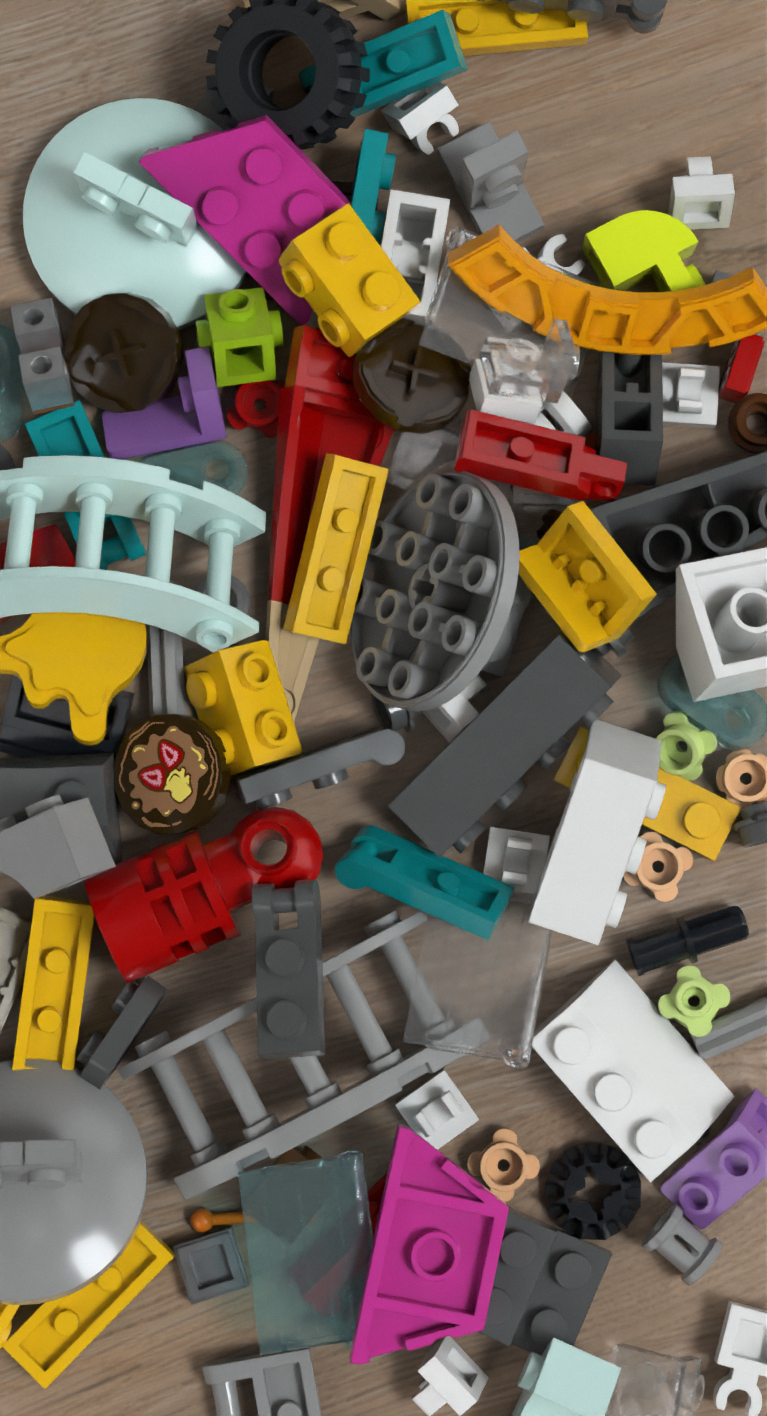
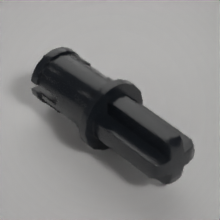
(688, 939)

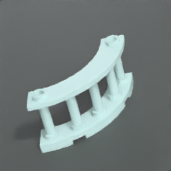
(134, 491)

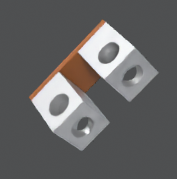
(42, 356)

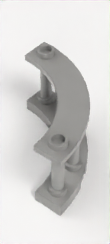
(325, 1100)

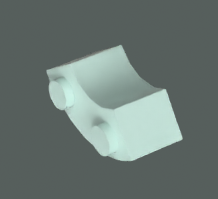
(565, 1383)

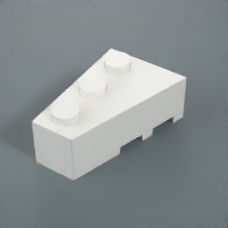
(599, 833)

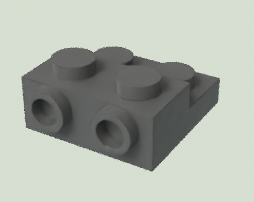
(542, 1284)

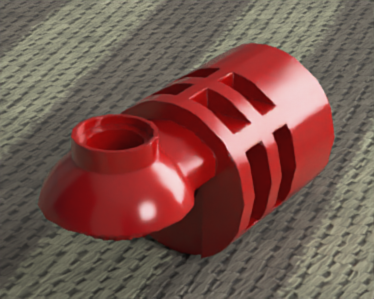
(185, 891)

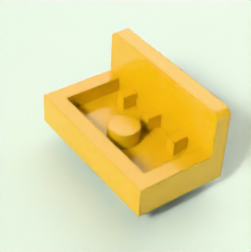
(346, 280)
(584, 579)
(244, 704)

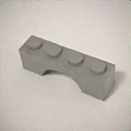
(54, 846)

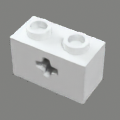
(415, 243)

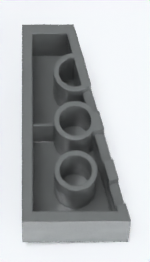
(689, 520)
(503, 743)

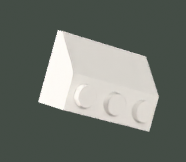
(723, 623)
(631, 1070)

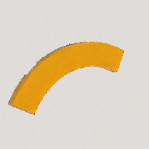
(605, 317)

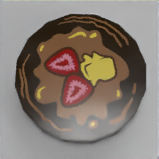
(171, 774)

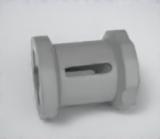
(692, 1263)

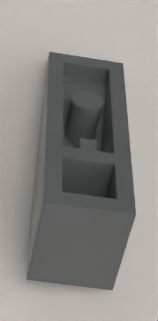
(630, 413)

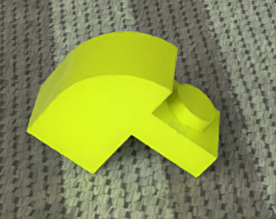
(643, 247)

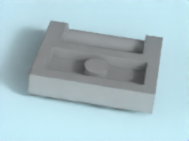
(281, 1383)

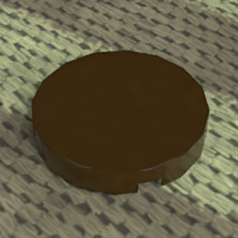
(123, 352)
(409, 383)

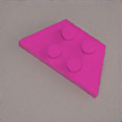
(250, 195)
(428, 1253)

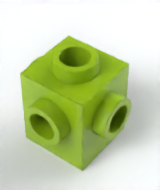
(240, 336)

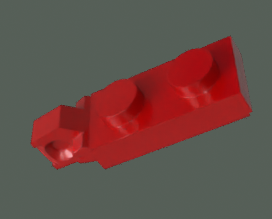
(536, 458)

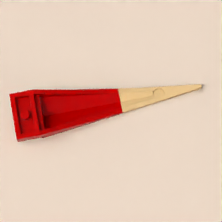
(315, 417)

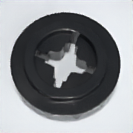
(568, 1177)

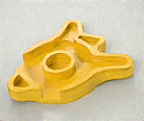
(76, 660)

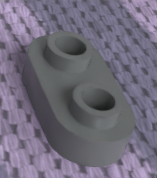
(105, 1052)

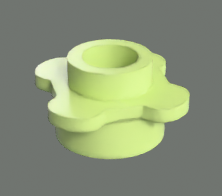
(699, 744)
(697, 1018)

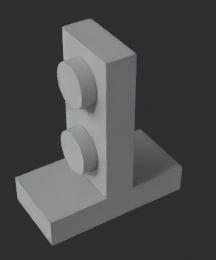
(490, 181)

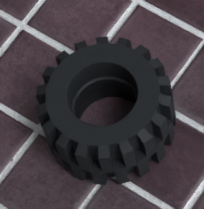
(336, 68)

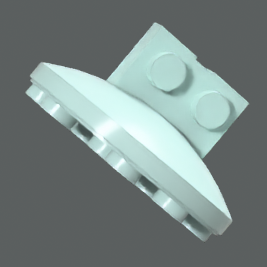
(106, 223)

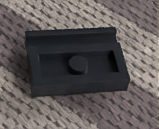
(49, 731)

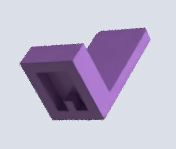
(173, 421)
(724, 1166)

